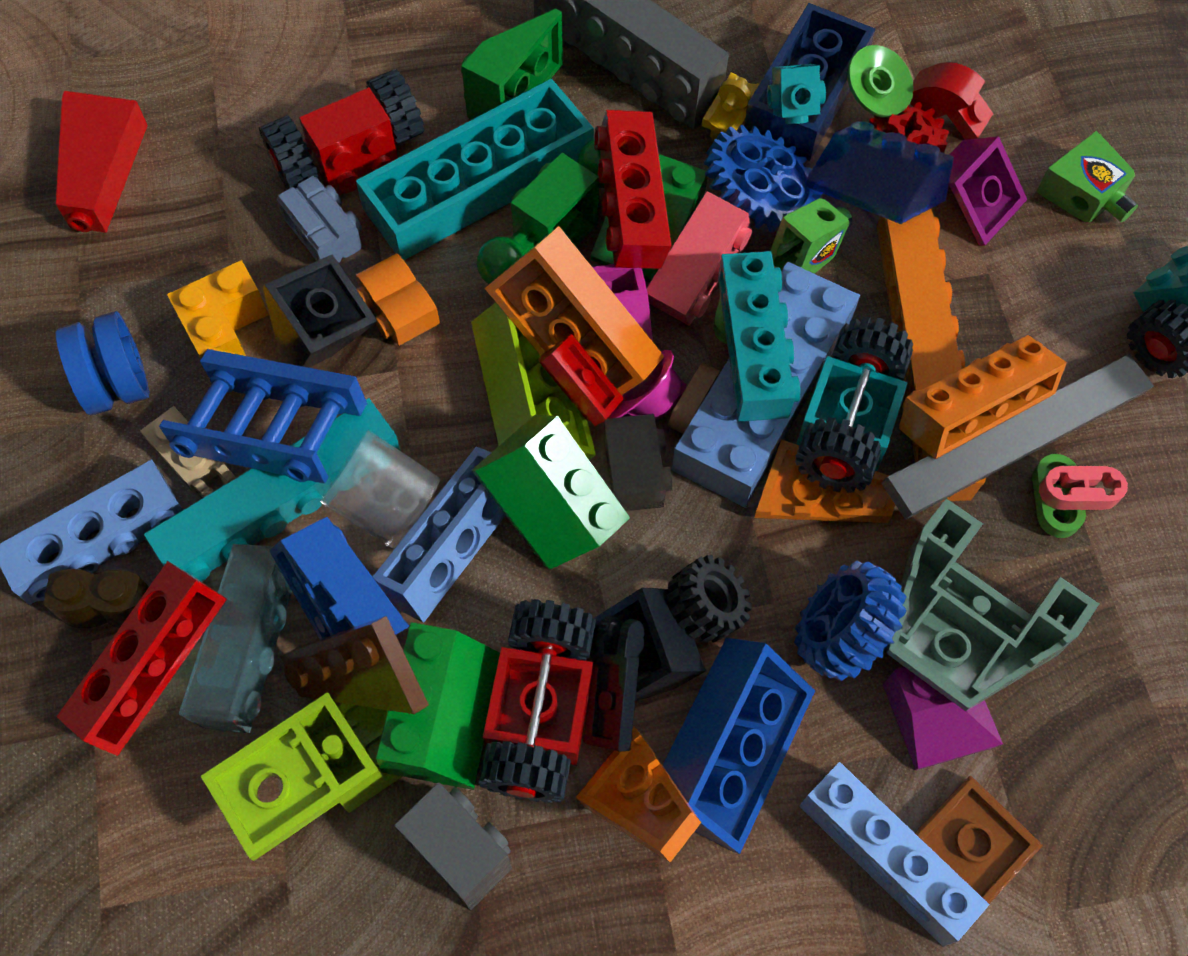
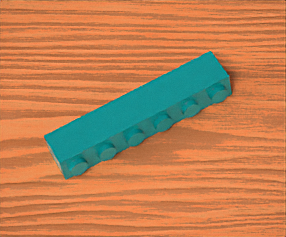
(258, 502)

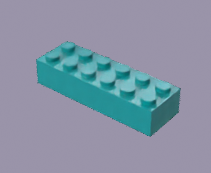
(471, 168)

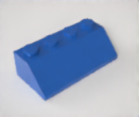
(737, 738)

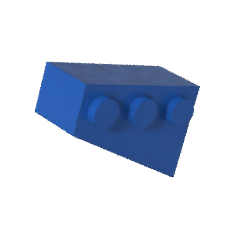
(332, 581)

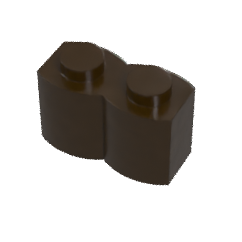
(91, 599)

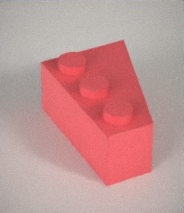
(693, 264)

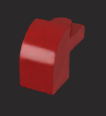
(953, 92)

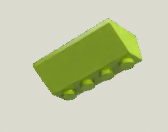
(519, 383)

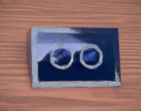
(882, 172)

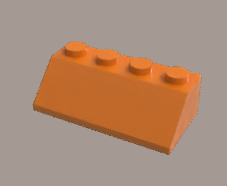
(560, 294)

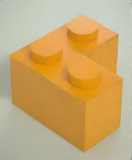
(218, 307)

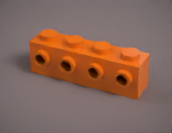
(981, 396)

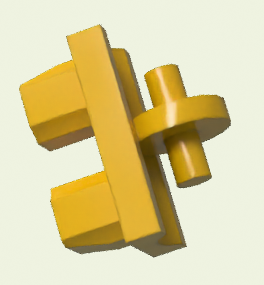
(729, 105)

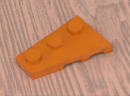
(796, 498)

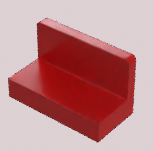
(581, 380)

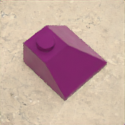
(985, 186)
(934, 725)

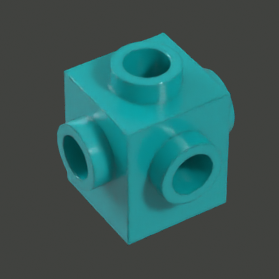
(792, 79)

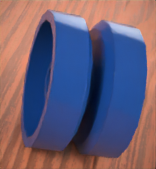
(102, 363)

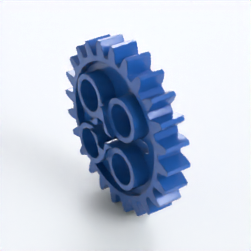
(759, 175)

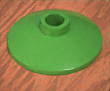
(880, 81)

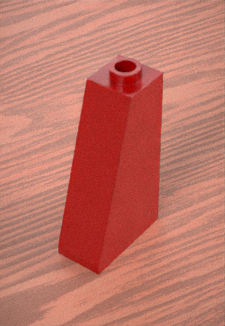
(95, 157)

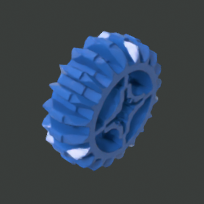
(850, 620)

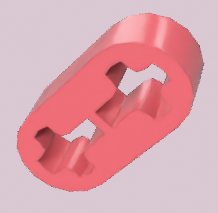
(1082, 483)

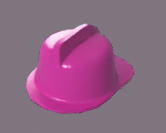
(654, 395)

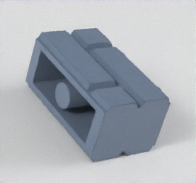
(319, 220)

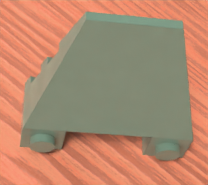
(966, 633)

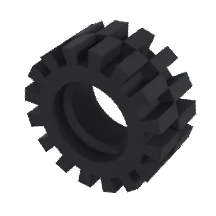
(706, 619)

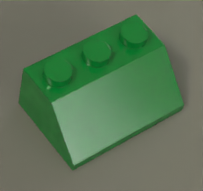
(551, 491)
(447, 736)

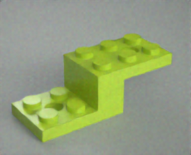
(322, 759)

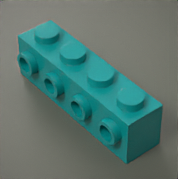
(756, 336)

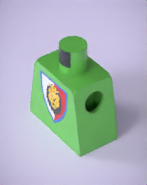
(1090, 181)
(810, 235)

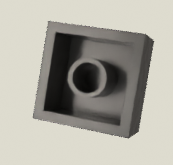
(455, 845)

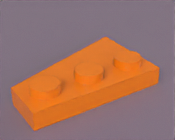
(641, 799)

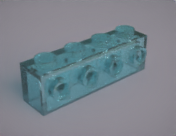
(238, 643)

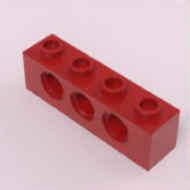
(633, 189)
(141, 659)

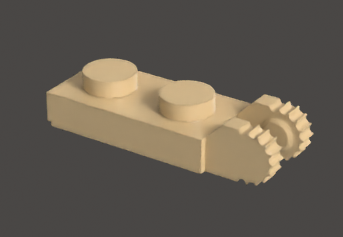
(194, 470)

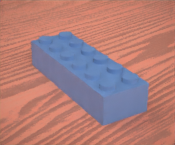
(734, 454)

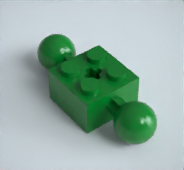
(559, 196)

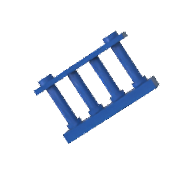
(262, 381)

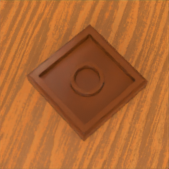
(979, 839)

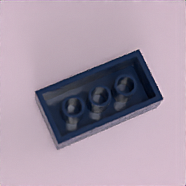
(821, 40)

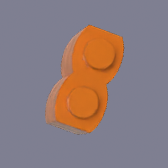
(397, 300)

